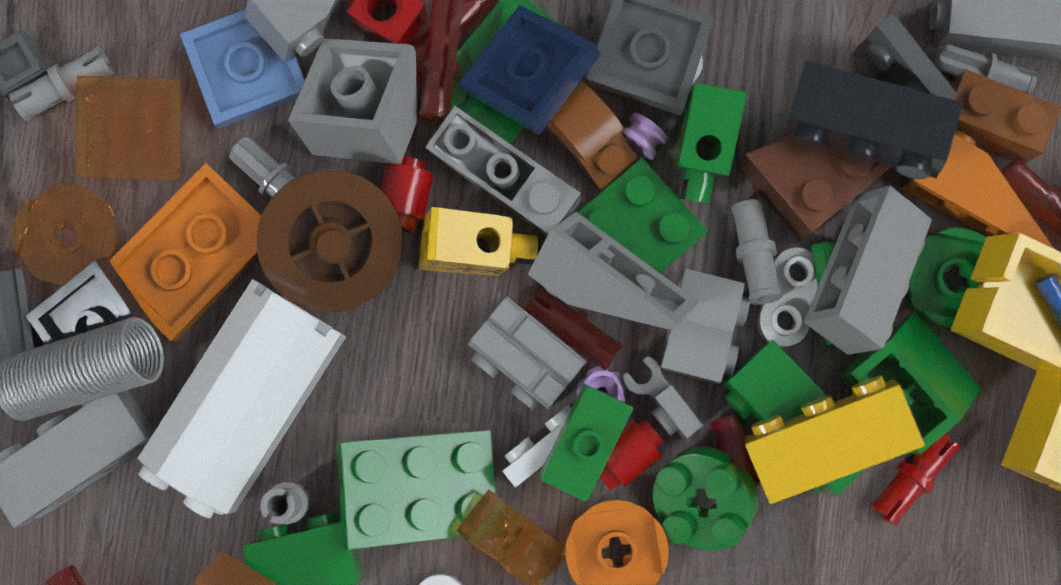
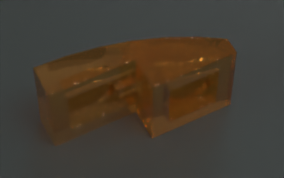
(511, 539)

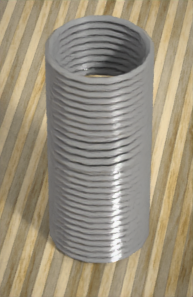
(80, 369)

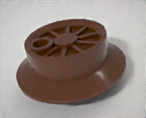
(329, 240)

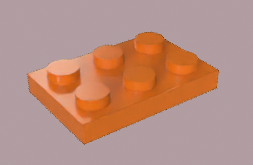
(189, 252)

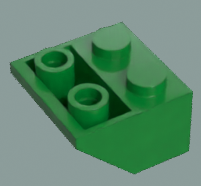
(928, 375)

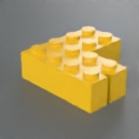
(1016, 322)

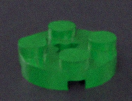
(927, 291)
(689, 522)

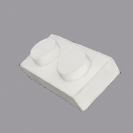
(529, 457)

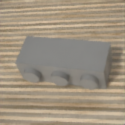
(868, 271)
(70, 456)

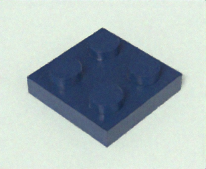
(530, 69)

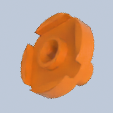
(633, 526)

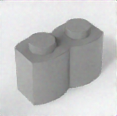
(702, 340)

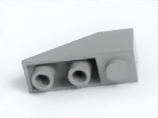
(503, 172)

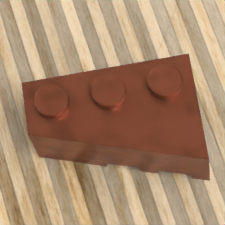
(805, 183)

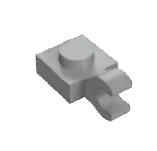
(671, 410)

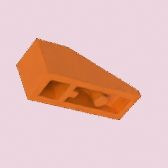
(975, 193)

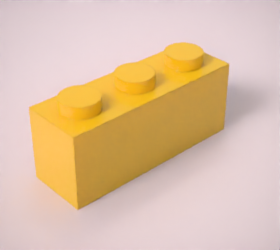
(832, 439)

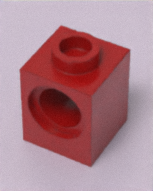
(399, 29)

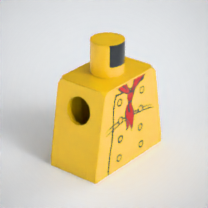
(451, 243)

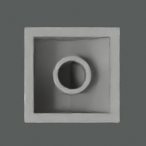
(358, 101)

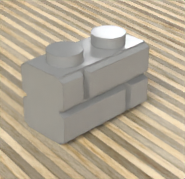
(525, 354)

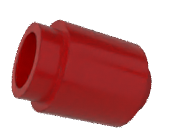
(408, 190)
(632, 454)

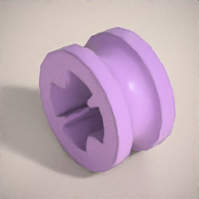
(644, 135)

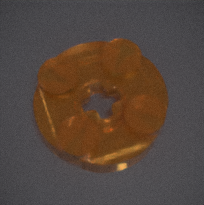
(52, 210)

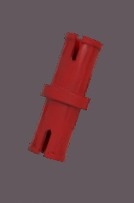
(914, 479)

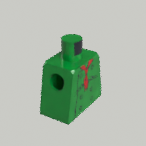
(716, 117)

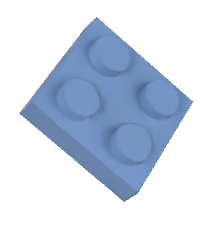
(239, 70)

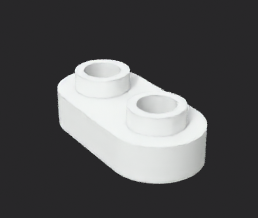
(795, 299)

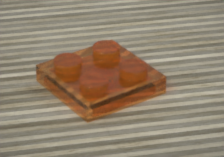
(129, 128)

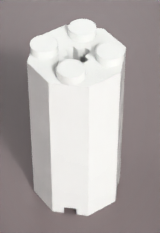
(239, 402)

